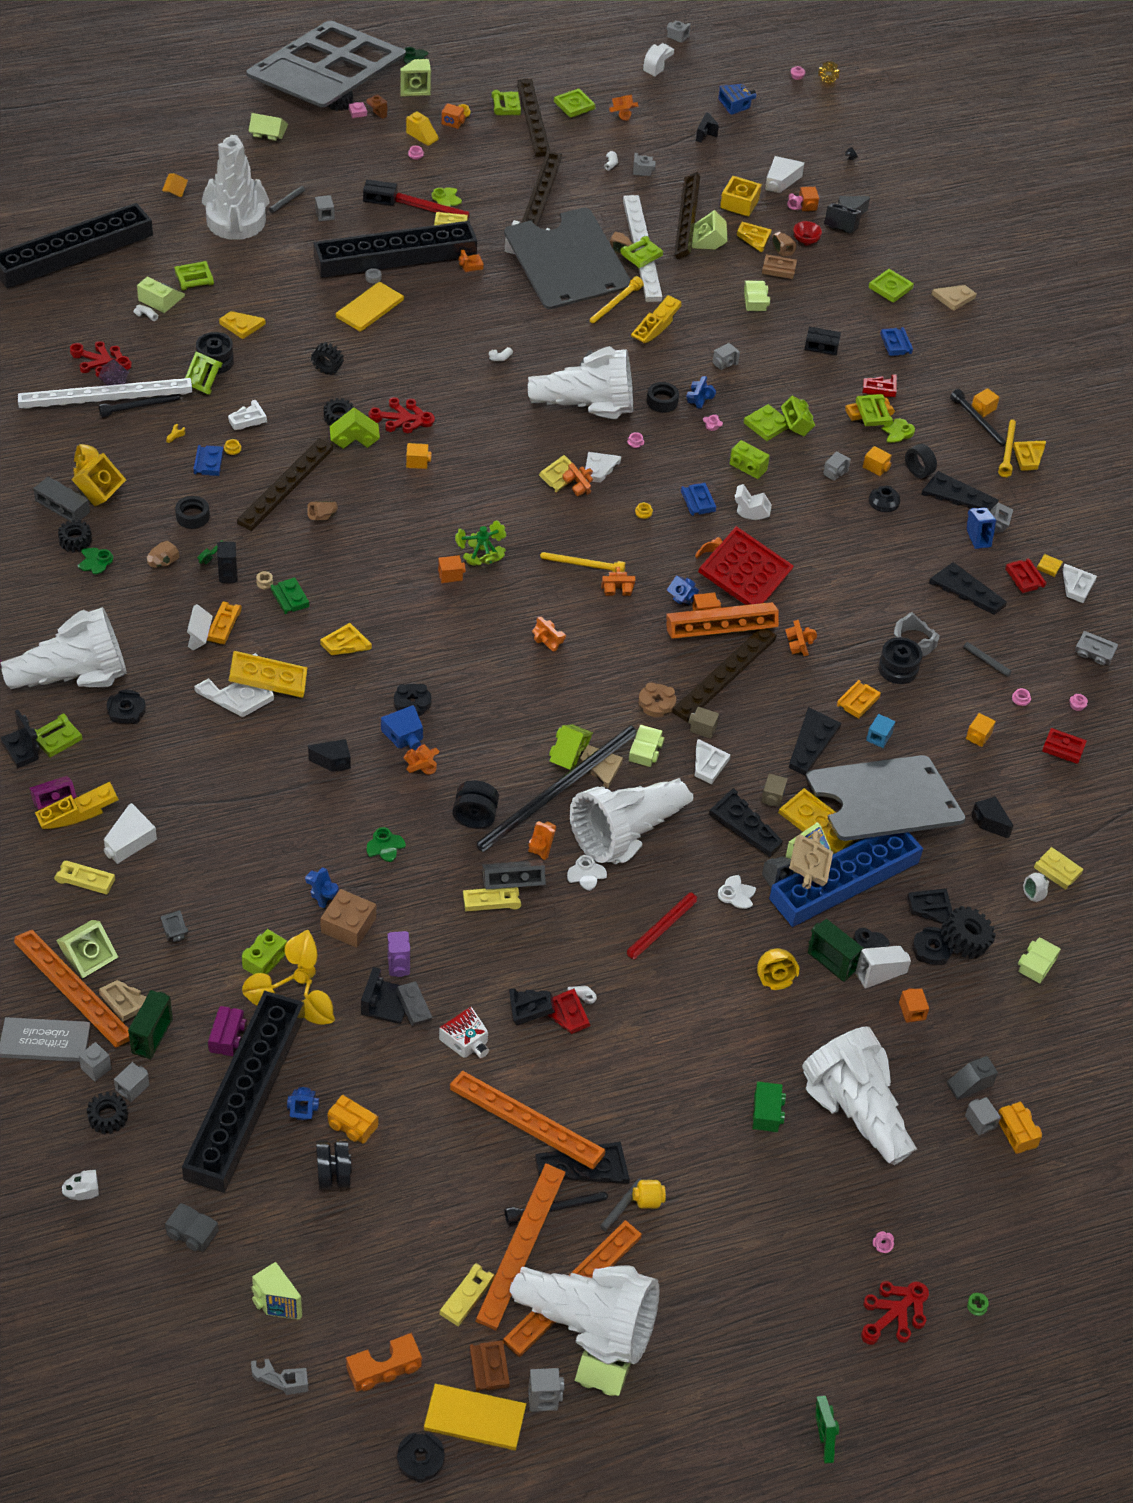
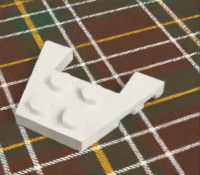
(236, 697)

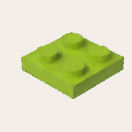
(574, 103)
(891, 285)
(766, 422)

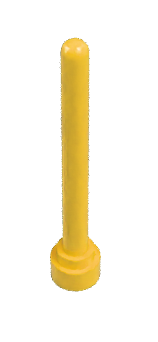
(634, 285)
(1006, 468)
(583, 562)

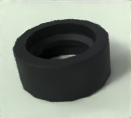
(662, 405)
(926, 455)
(191, 502)

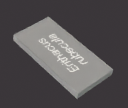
(44, 1039)

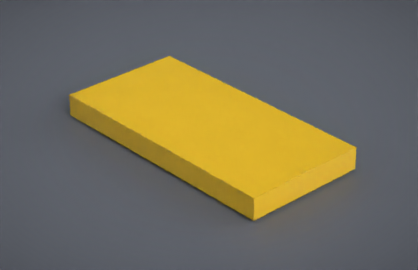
(369, 306)
(268, 674)
(806, 810)
(475, 1416)

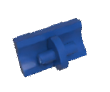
(700, 392)
(322, 886)

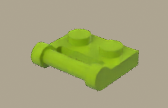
(511, 103)
(643, 256)
(191, 272)
(198, 370)
(870, 412)
(60, 739)

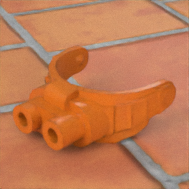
(709, 547)

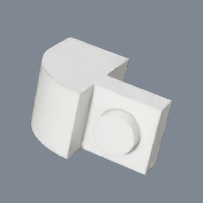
(656, 57)
(752, 507)

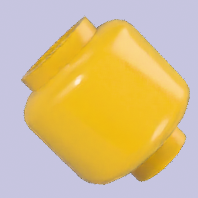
(649, 1194)

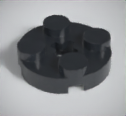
(416, 691)
(130, 715)
(930, 955)
(420, 1470)

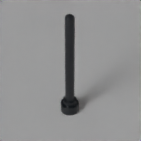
(959, 397)
(106, 410)
(514, 1214)

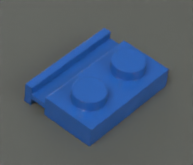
(896, 341)
(208, 460)
(698, 499)

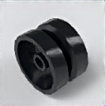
(218, 347)
(900, 660)
(475, 804)
(333, 1164)

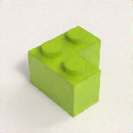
(353, 427)
(569, 745)

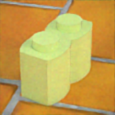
(756, 296)
(646, 745)
(1039, 959)

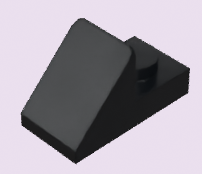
(707, 127)

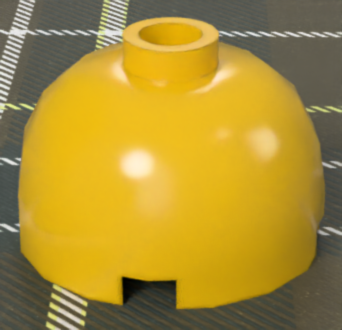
(83, 455)
(777, 968)

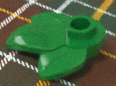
(206, 555)
(95, 560)
(386, 846)

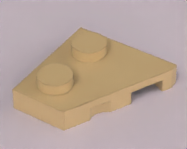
(954, 296)
(606, 768)
(122, 999)

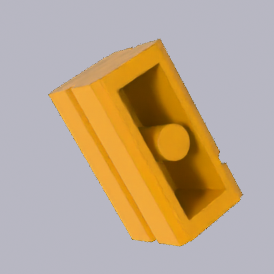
(352, 1119)
(1019, 1127)

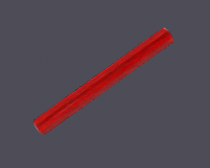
(428, 205)
(662, 925)

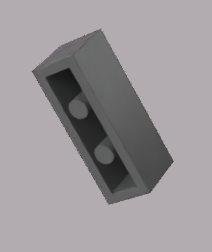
(61, 500)
(513, 874)

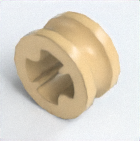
(267, 580)

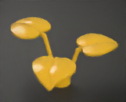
(300, 951)

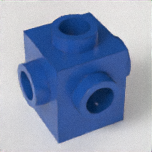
(683, 590)
(300, 1110)

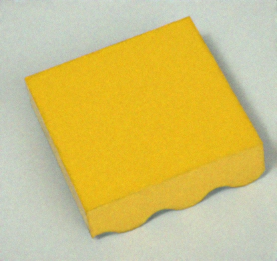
(1049, 565)

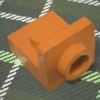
(470, 263)

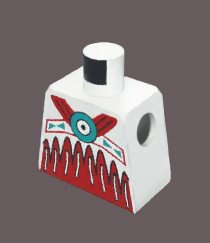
(465, 1034)

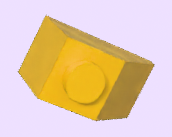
(421, 128)

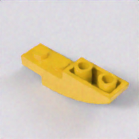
(657, 321)
(71, 811)

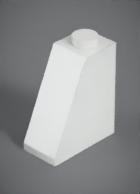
(783, 174)
(129, 835)
(881, 964)

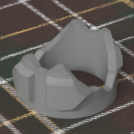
(912, 622)

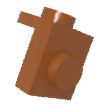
(379, 105)

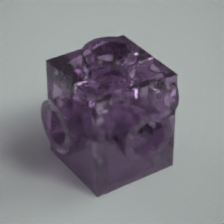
(113, 373)

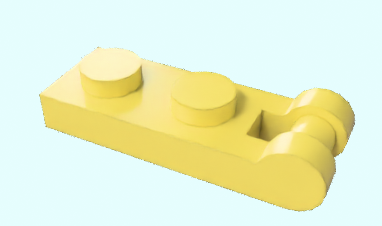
(85, 877)
(491, 899)
(466, 1295)

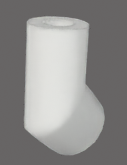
(613, 160)
(147, 311)
(494, 356)
(585, 994)

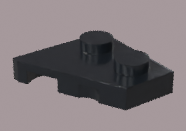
(930, 904)
(530, 1005)

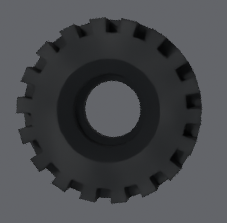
(958, 937)

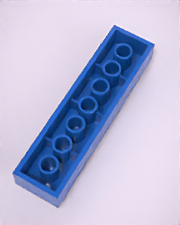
(849, 874)

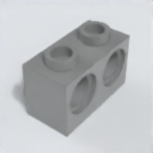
(545, 1389)

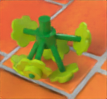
(480, 541)

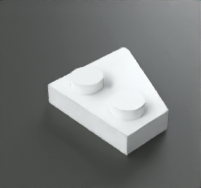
(247, 416)
(601, 465)
(1077, 583)
(709, 761)

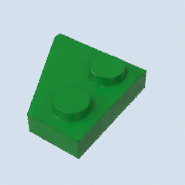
(827, 1427)

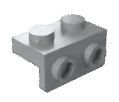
(1096, 648)

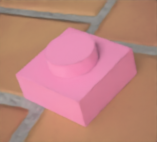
(357, 110)

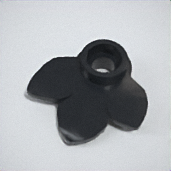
(873, 940)

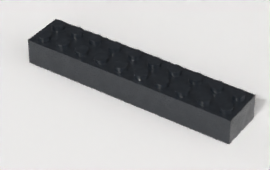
(74, 244)
(394, 248)
(243, 1092)

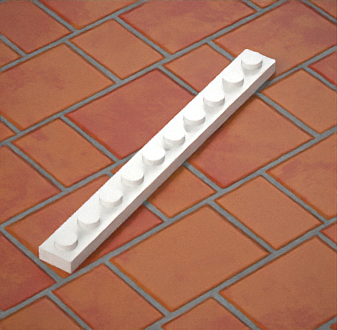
(637, 230)
(102, 393)

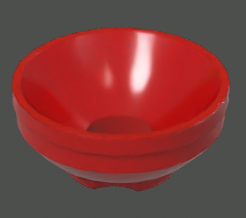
(809, 230)

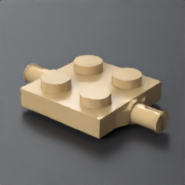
(811, 860)

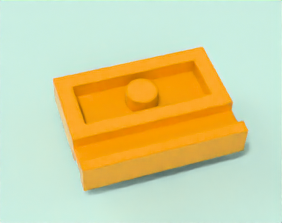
(858, 699)

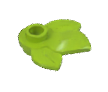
(446, 196)
(899, 431)

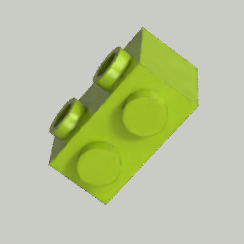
(798, 415)
(749, 459)
(264, 953)

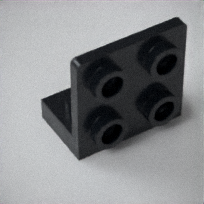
(21, 743)
(381, 999)

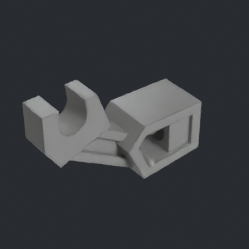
(278, 1380)

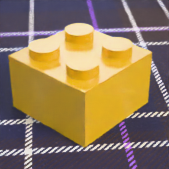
(740, 196)
(98, 479)

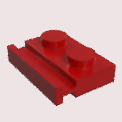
(1025, 575)
(1064, 746)

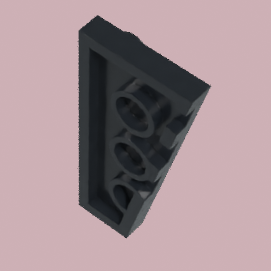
(948, 488)
(968, 588)
(812, 740)
(739, 818)
(609, 1169)

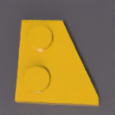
(754, 235)
(241, 324)
(1029, 454)
(345, 640)

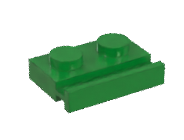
(290, 595)

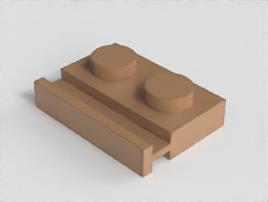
(779, 266)

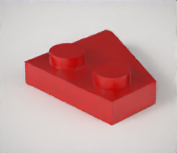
(877, 386)
(569, 1012)

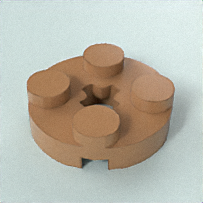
(657, 691)

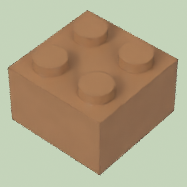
(348, 918)

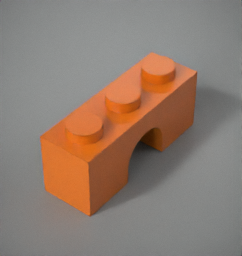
(367, 1372)

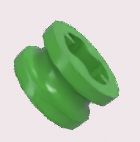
(982, 1300)

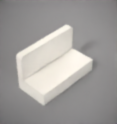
(198, 627)

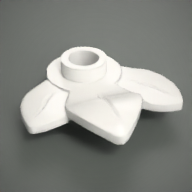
(586, 875)
(738, 893)

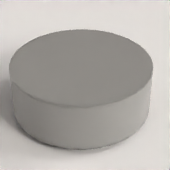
(373, 275)

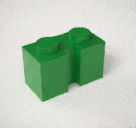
(767, 1106)

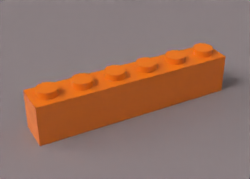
(722, 620)

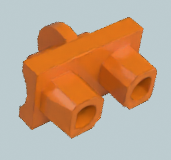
(623, 105)
(580, 477)
(618, 580)
(545, 633)
(799, 645)
(421, 759)
(542, 839)

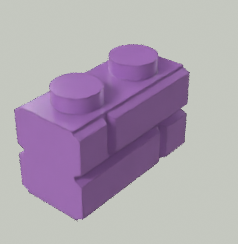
(398, 953)

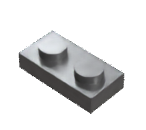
(413, 1003)

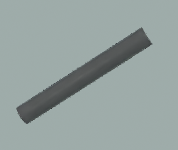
(287, 199)
(986, 658)
(620, 1207)

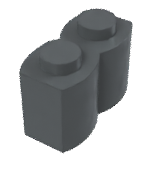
(191, 1227)

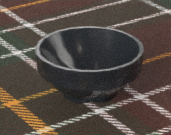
(883, 502)

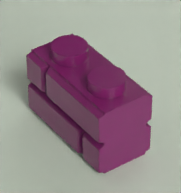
(51, 792)
(226, 1031)

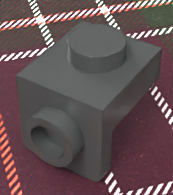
(174, 926)

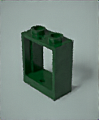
(839, 965)
(150, 1024)

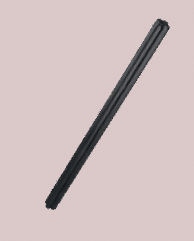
(556, 788)

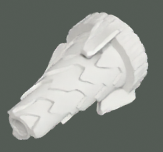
(233, 199)
(599, 382)
(81, 649)
(610, 822)
(857, 1076)
(610, 1309)

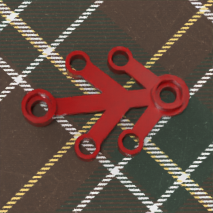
(77, 351)
(403, 417)
(896, 1309)

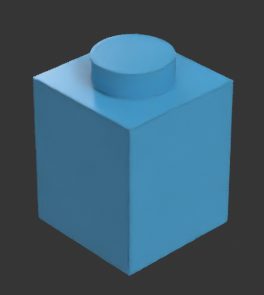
(880, 731)

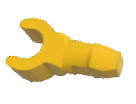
(175, 433)

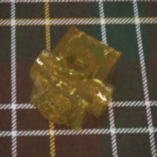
(829, 67)

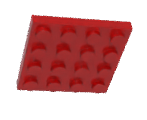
(745, 568)

